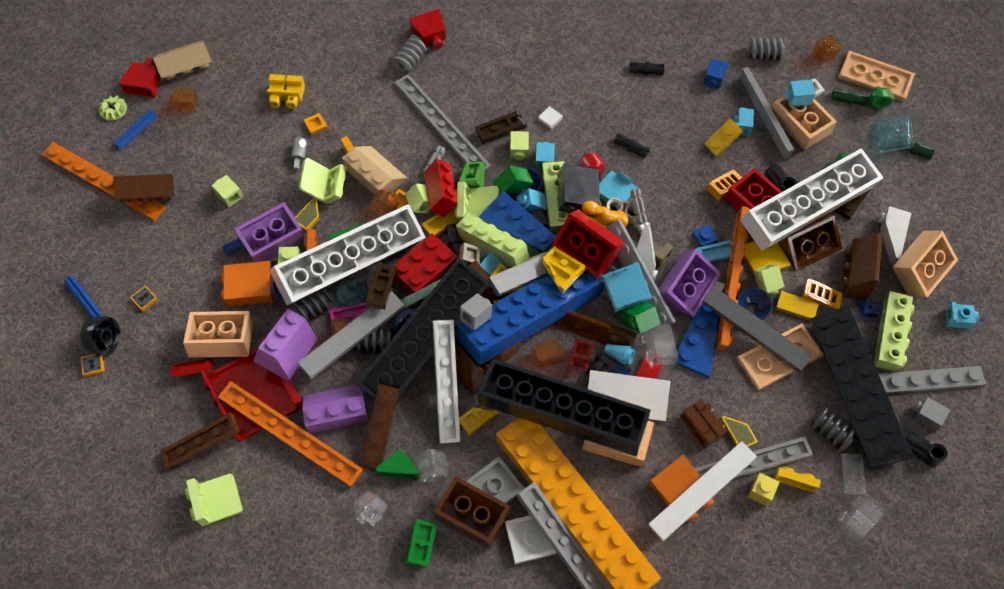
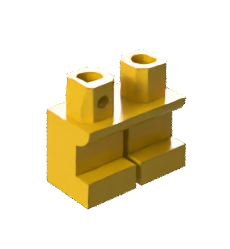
(285, 89)

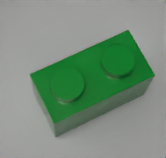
(639, 317)

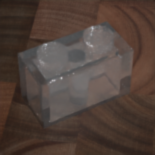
(660, 346)
(860, 518)

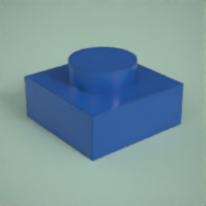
(705, 236)

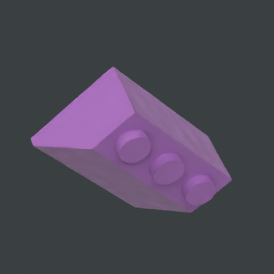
(269, 232)
(688, 282)
(286, 345)
(334, 409)

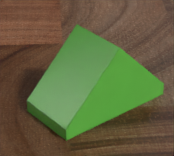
(473, 174)

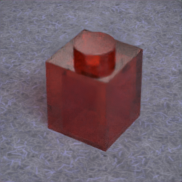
(581, 353)

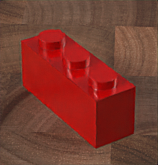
(440, 187)

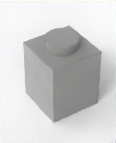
(475, 311)
(930, 413)

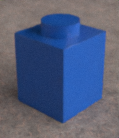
(715, 73)

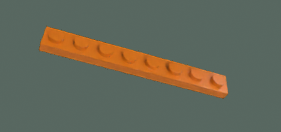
(98, 179)
(734, 271)
(291, 434)

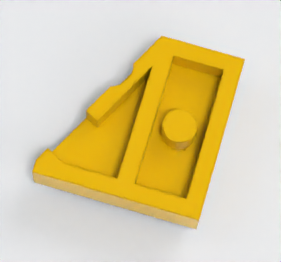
(562, 268)

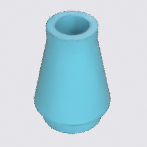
(620, 353)

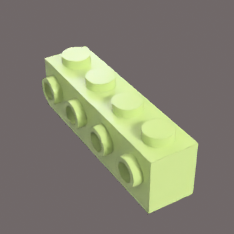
(555, 218)
(490, 239)
(893, 332)

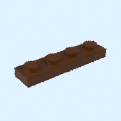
(596, 329)
(380, 426)
(199, 441)

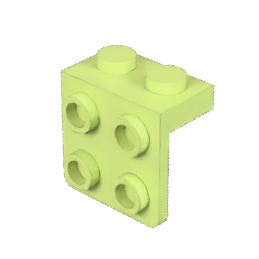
(321, 182)
(473, 199)
(213, 499)

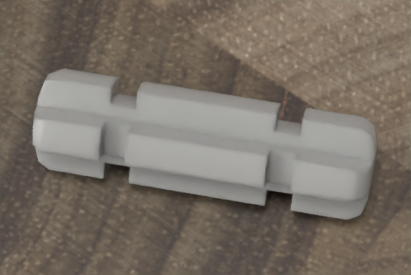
(439, 151)
(638, 206)

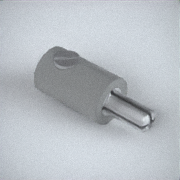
(298, 152)

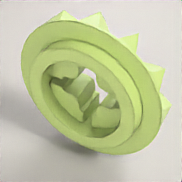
(111, 114)

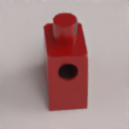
(429, 28)
(141, 79)

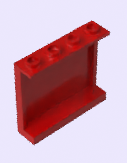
(257, 381)

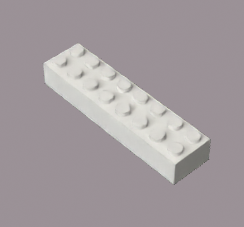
(811, 199)
(346, 254)

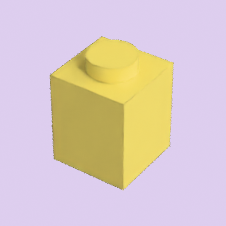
(763, 489)

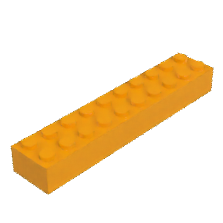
(577, 506)

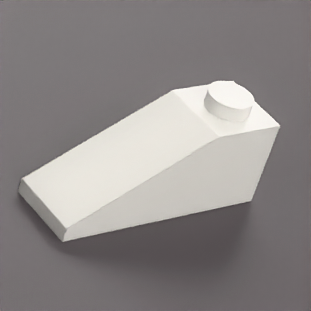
(894, 231)
(646, 250)

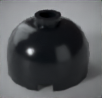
(97, 333)

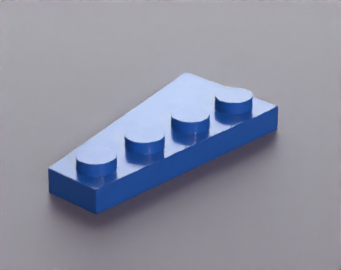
(514, 219)
(699, 342)

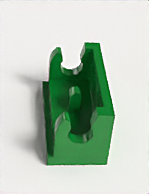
(420, 543)

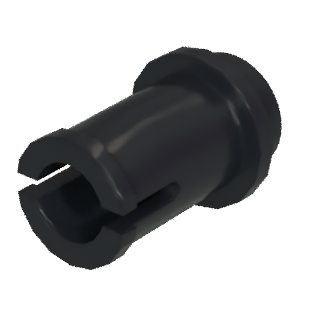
(599, 363)

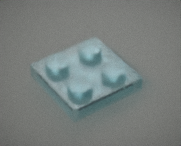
(893, 133)

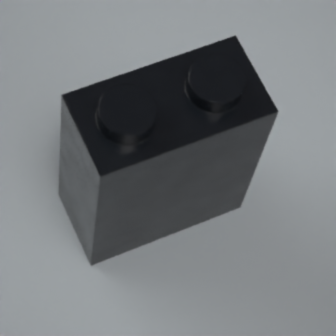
(577, 186)

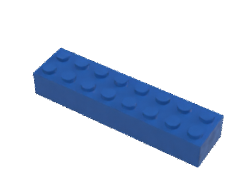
(526, 314)

